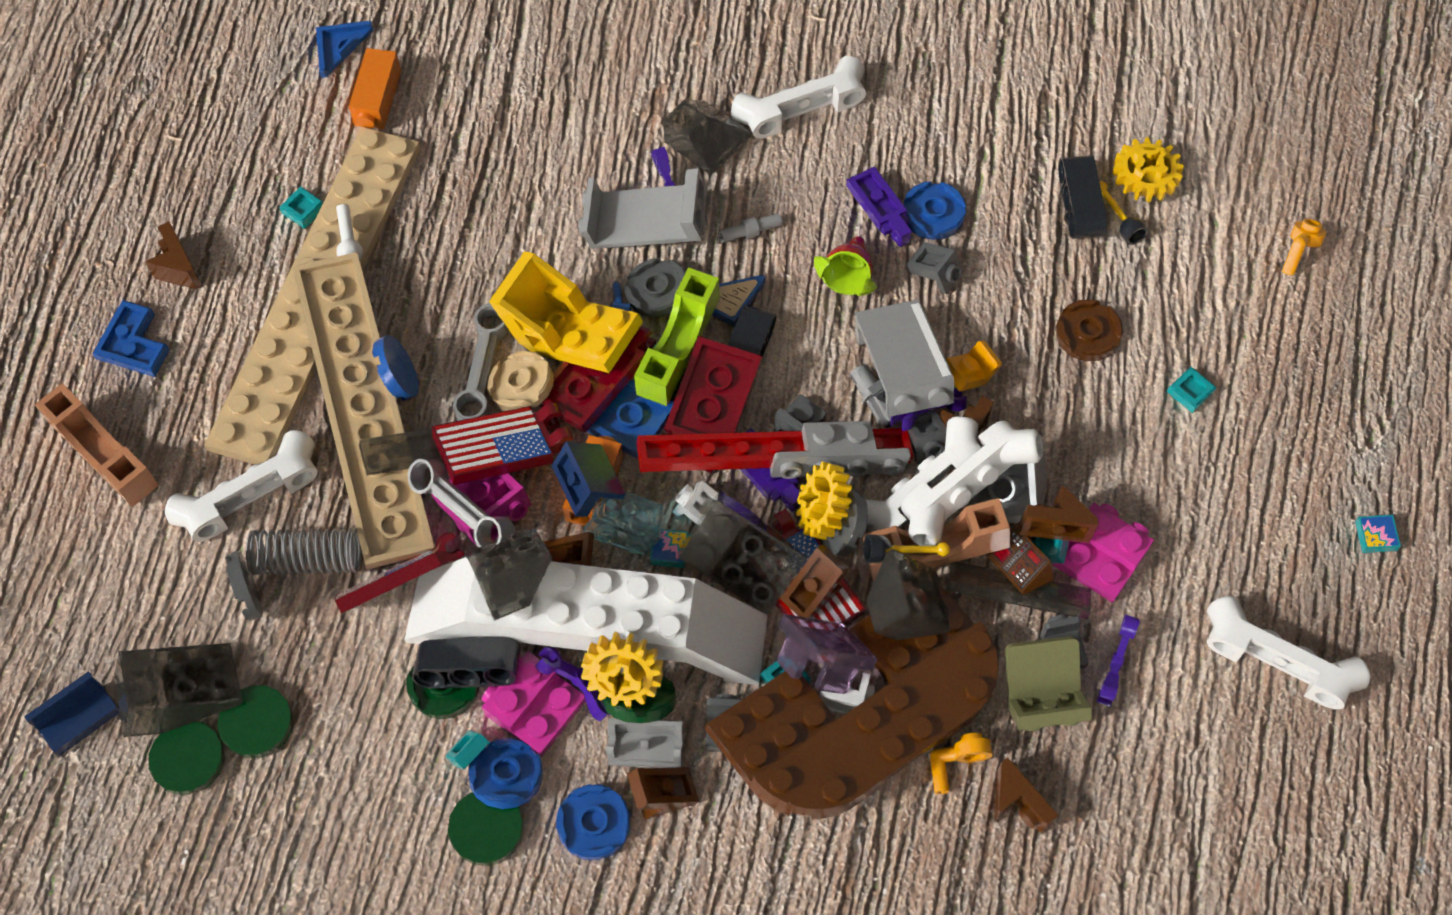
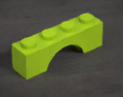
(667, 361)

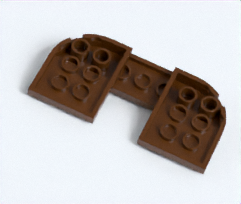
(821, 765)

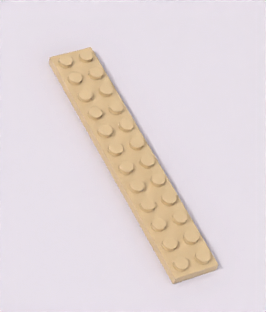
(282, 354)

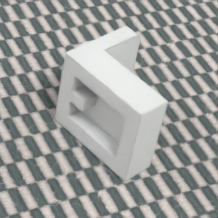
(694, 500)
(845, 702)

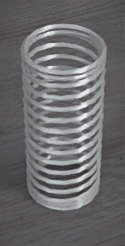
(351, 556)

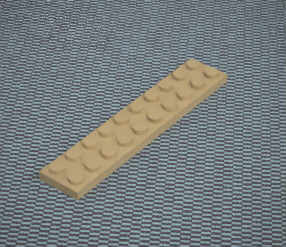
(359, 407)

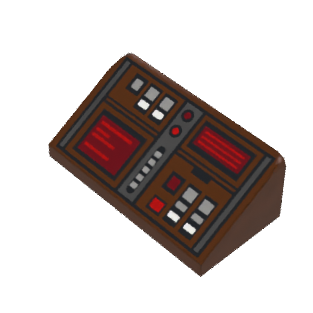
(1022, 563)

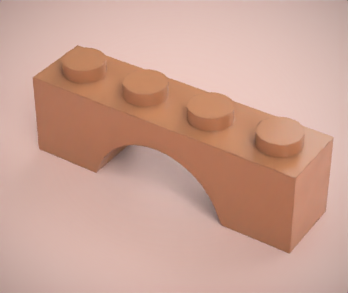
(96, 445)
(972, 533)

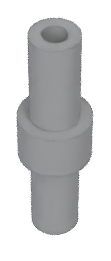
(750, 228)

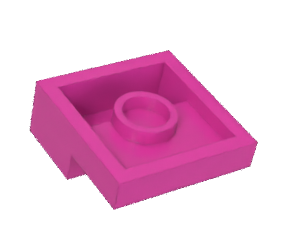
(494, 495)
(1110, 555)
(533, 706)

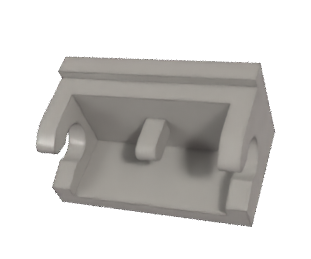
(645, 744)

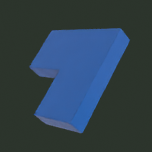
(124, 341)

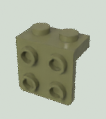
(1045, 683)

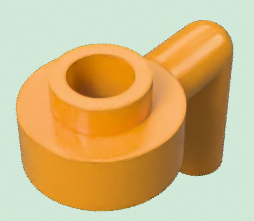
(1304, 233)
(969, 750)

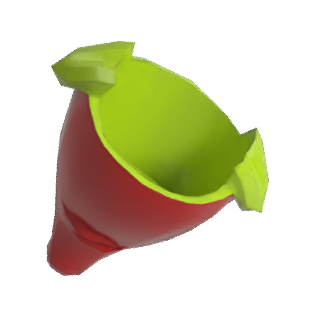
(847, 269)

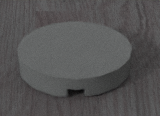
(653, 287)
(852, 527)
(243, 585)

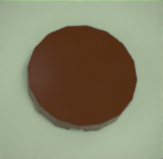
(1089, 330)

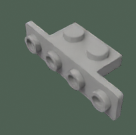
(840, 444)

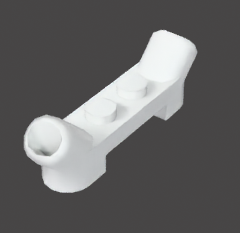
(766, 114)
(959, 447)
(1000, 450)
(205, 514)
(1327, 681)

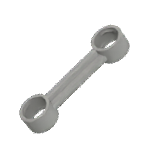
(481, 363)
(457, 501)

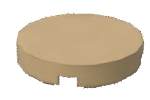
(520, 381)

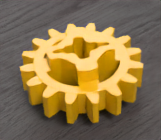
(1150, 170)
(824, 500)
(603, 669)

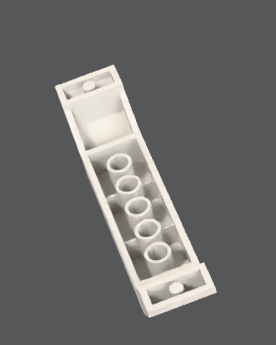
(582, 602)

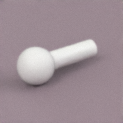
(348, 244)

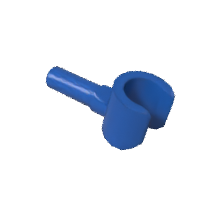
(617, 303)

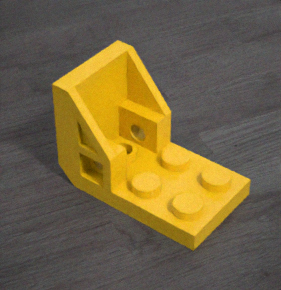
(557, 321)

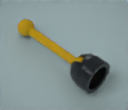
(1131, 228)
(877, 546)

